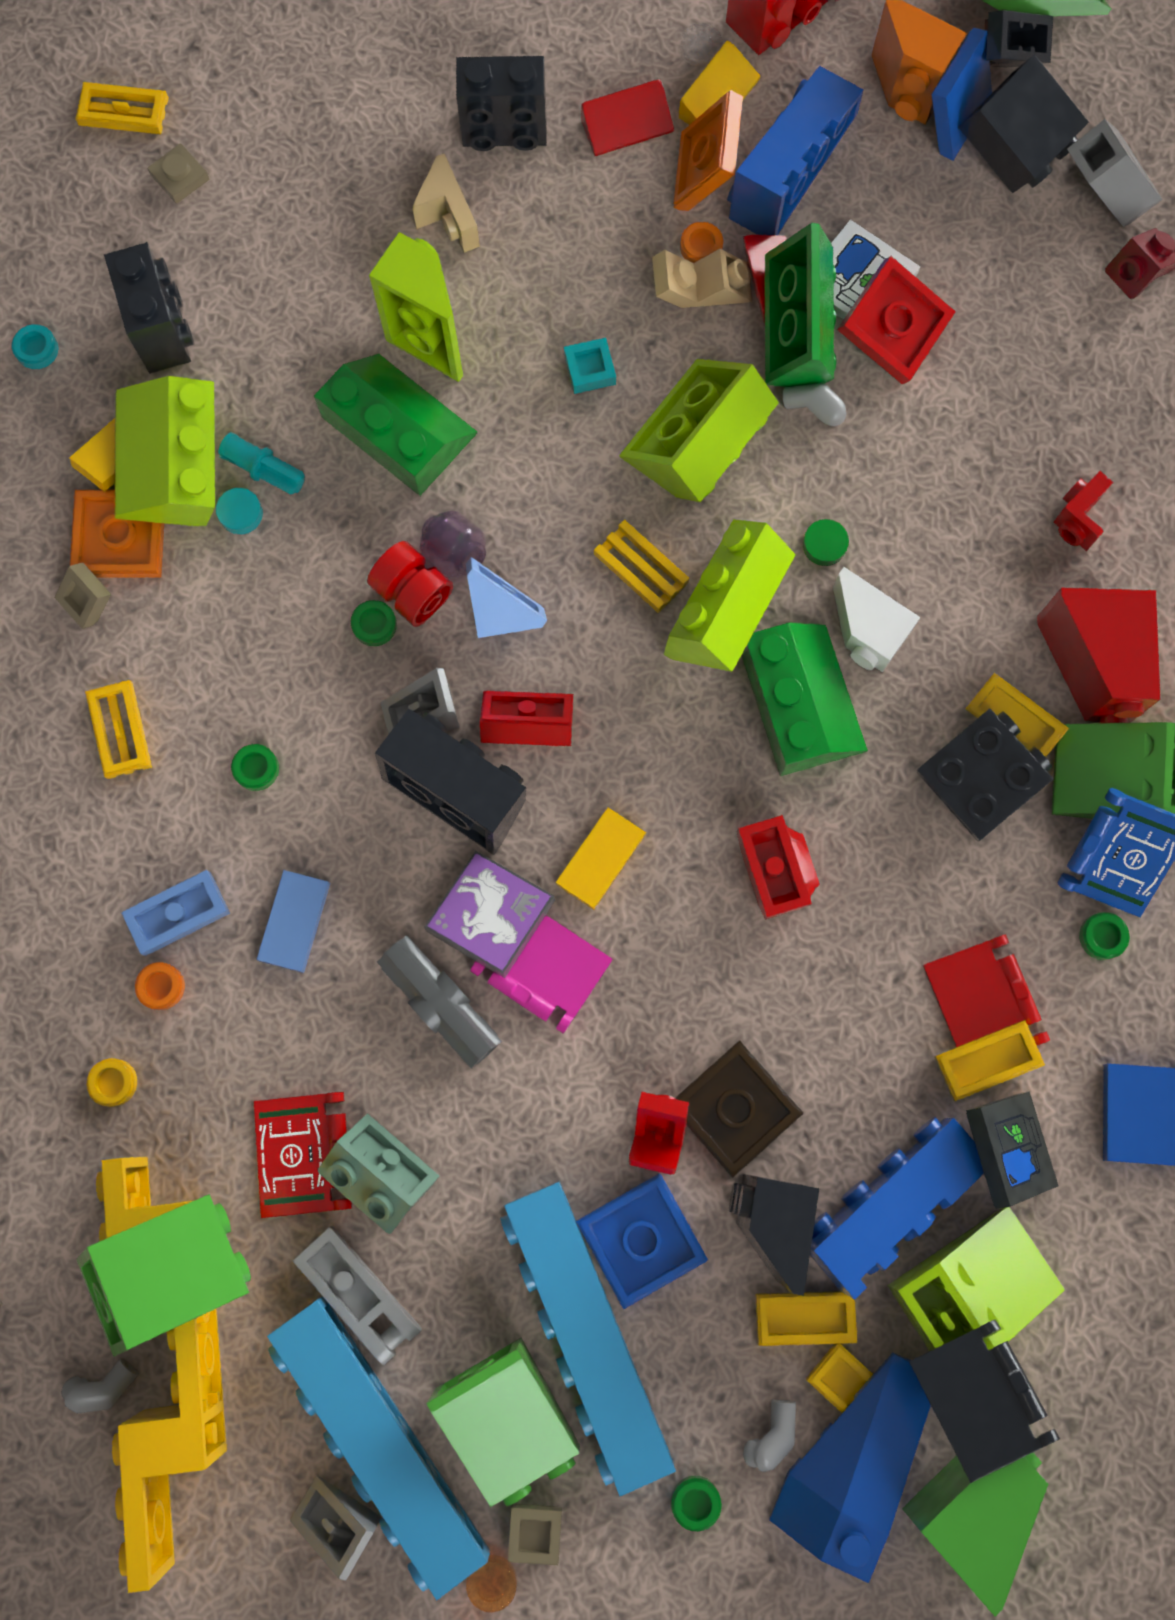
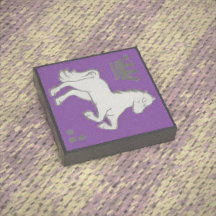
(490, 914)

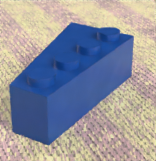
(793, 152)
(895, 1204)

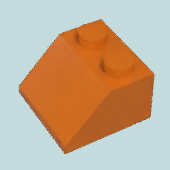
(912, 57)

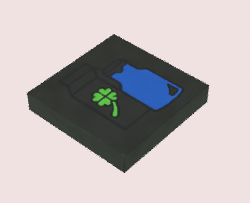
(1012, 1149)

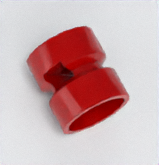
(403, 578)

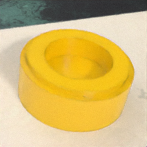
(111, 1082)

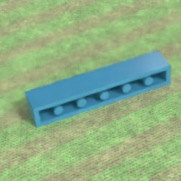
(589, 1339)
(379, 1448)

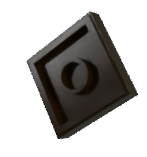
(737, 1109)

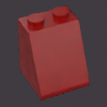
(1105, 649)

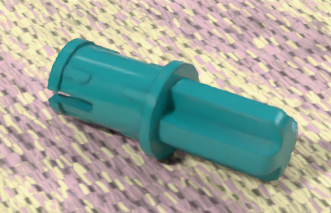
(261, 464)

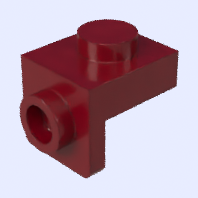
(1142, 261)

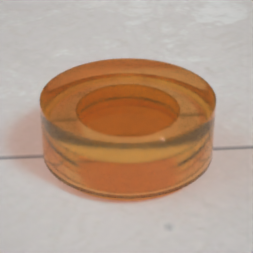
(492, 1585)

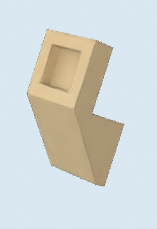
(708, 282)

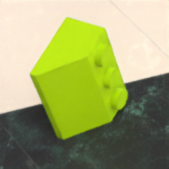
(416, 304)
(701, 427)
(165, 451)
(730, 597)

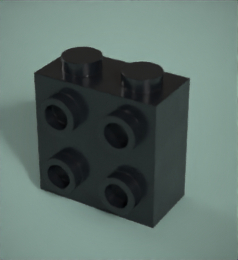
(501, 101)
(1024, 125)
(150, 307)
(986, 773)

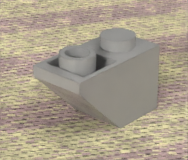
(1114, 173)

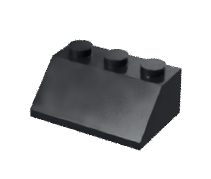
(451, 779)
(778, 1225)

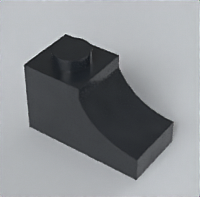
(1017, 37)

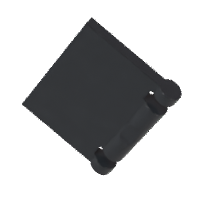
(982, 1401)

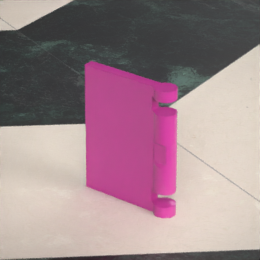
(552, 972)

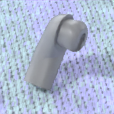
(819, 400)
(87, 1396)
(777, 1442)

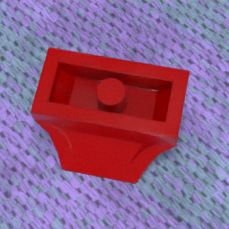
(777, 866)

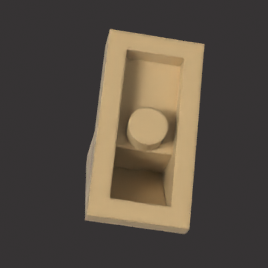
(443, 200)

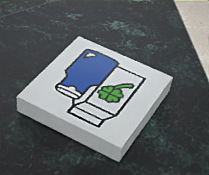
(856, 260)

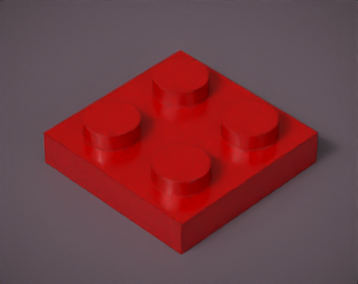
(896, 320)

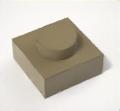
(178, 173)
(82, 595)
(534, 1534)

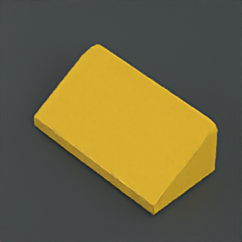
(724, 73)

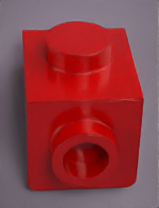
(1072, 521)
(659, 1133)

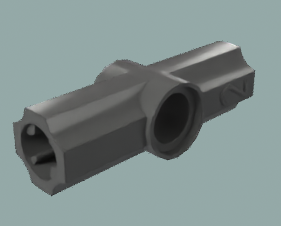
(439, 1001)

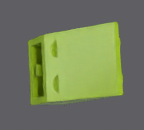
(978, 1279)

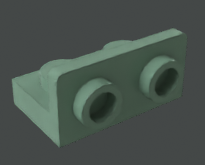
(377, 1173)

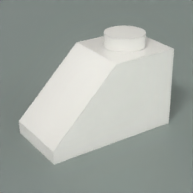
(870, 621)

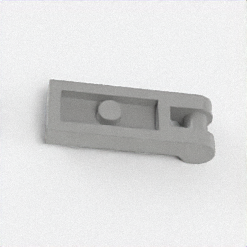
(356, 1294)

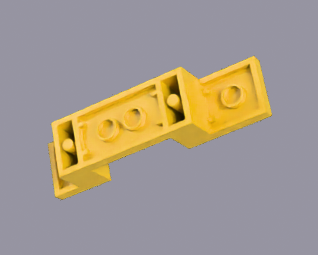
(167, 1437)

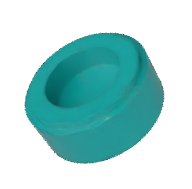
(35, 346)
(239, 511)

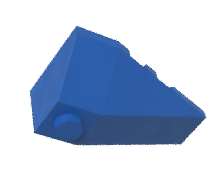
(851, 1481)

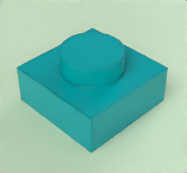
(590, 365)

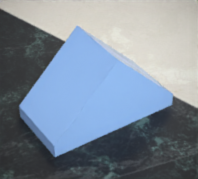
(499, 605)

